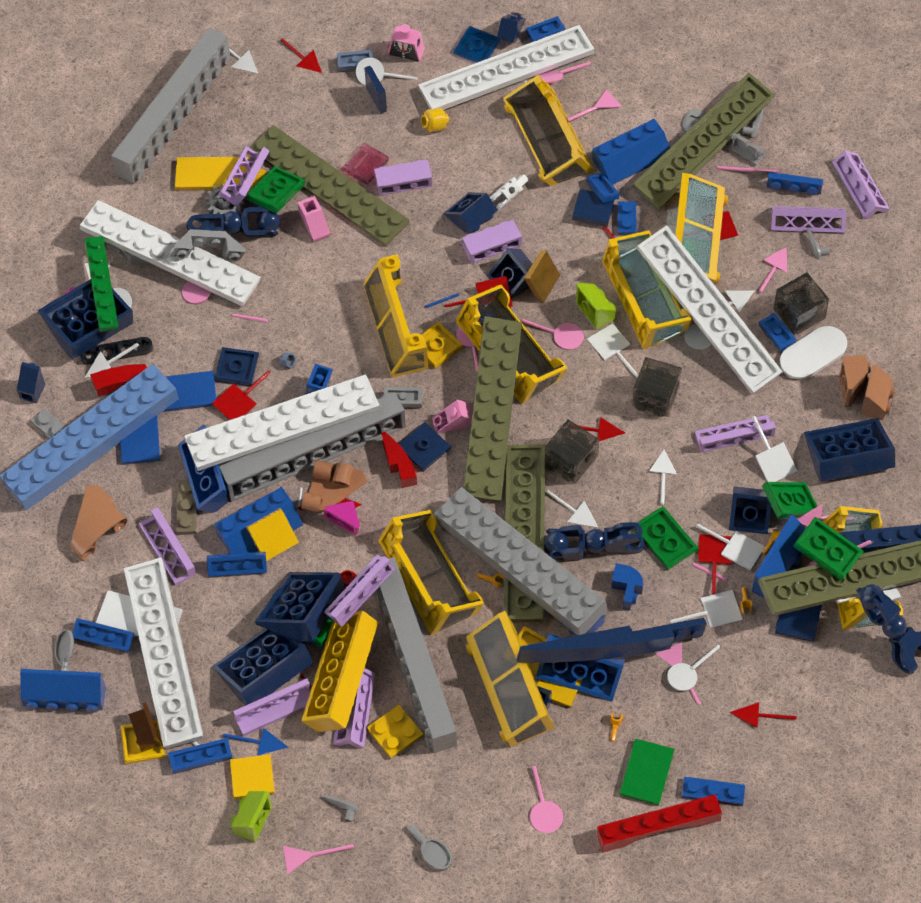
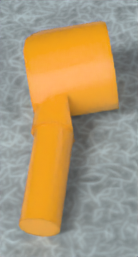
(774, 535)
(492, 579)
(745, 603)
(615, 723)

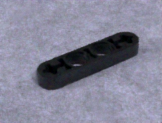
(116, 349)

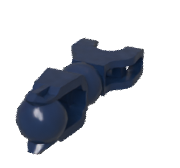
(234, 222)
(595, 540)
(885, 613)

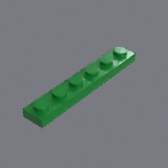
(101, 284)

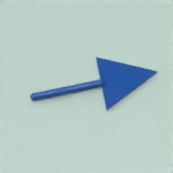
(267, 743)

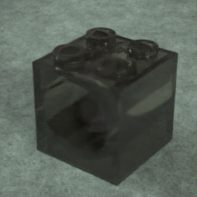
(801, 303)
(656, 387)
(571, 451)

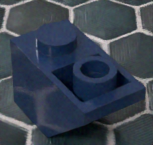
(510, 27)
(30, 382)

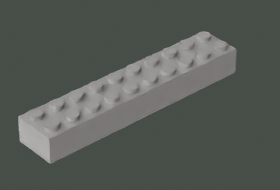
(171, 106)
(299, 454)
(521, 562)
(416, 663)

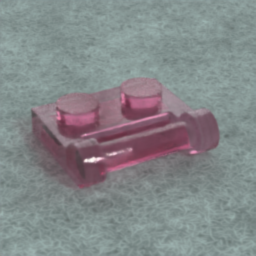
(365, 171)

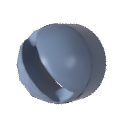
(287, 356)

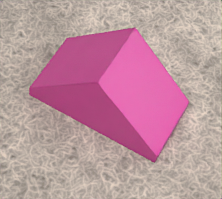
(343, 516)

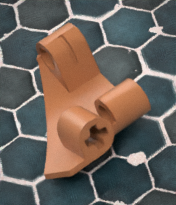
(331, 485)
(94, 519)

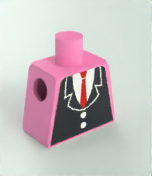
(406, 43)

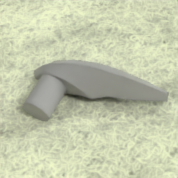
(755, 126)
(815, 246)
(350, 807)

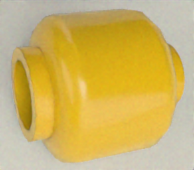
(434, 120)

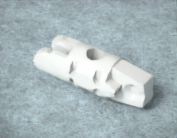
(509, 190)

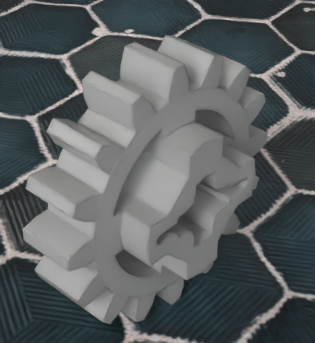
(219, 205)

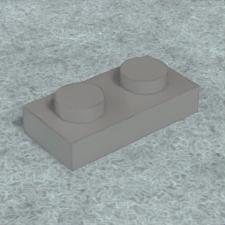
(408, 396)
(47, 423)

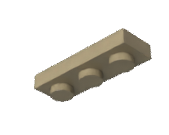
(186, 509)

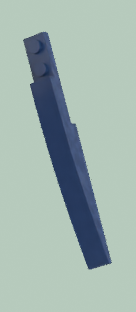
(611, 643)

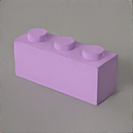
(403, 177)
(491, 241)

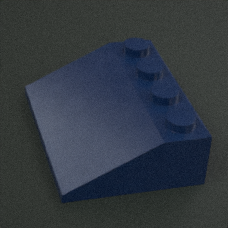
(75, 321)
(850, 449)
(300, 604)
(262, 665)

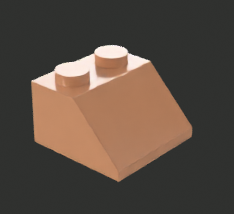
(853, 377)
(877, 394)

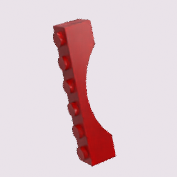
(631, 829)

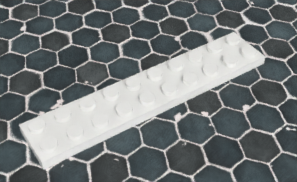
(506, 68)
(155, 245)
(709, 309)
(281, 422)
(163, 653)

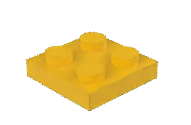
(395, 731)

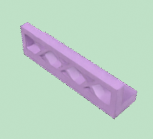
(860, 184)
(241, 190)
(808, 212)
(734, 436)
(173, 542)
(359, 590)
(273, 707)
(359, 715)

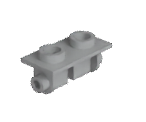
(746, 149)

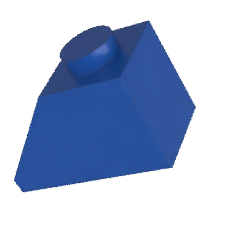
(319, 378)

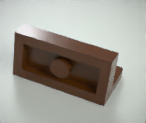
(144, 729)

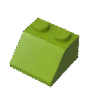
(594, 304)
(252, 815)

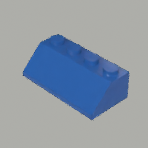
(631, 151)
(205, 484)
(233, 528)
(782, 555)
(598, 676)
(62, 690)

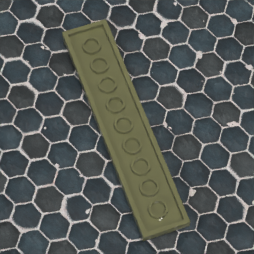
(703, 140)
(332, 186)
(492, 409)
(527, 515)
(817, 586)

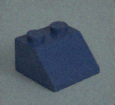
(471, 211)
(514, 266)
(750, 510)

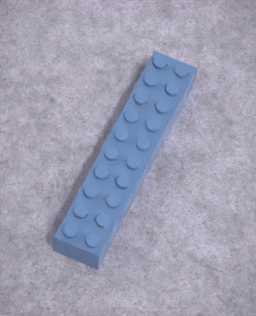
(89, 437)

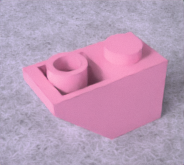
(313, 218)
(454, 417)

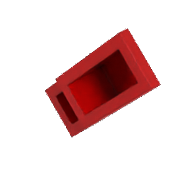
(114, 378)
(399, 461)

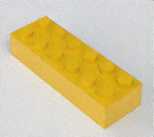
(339, 673)

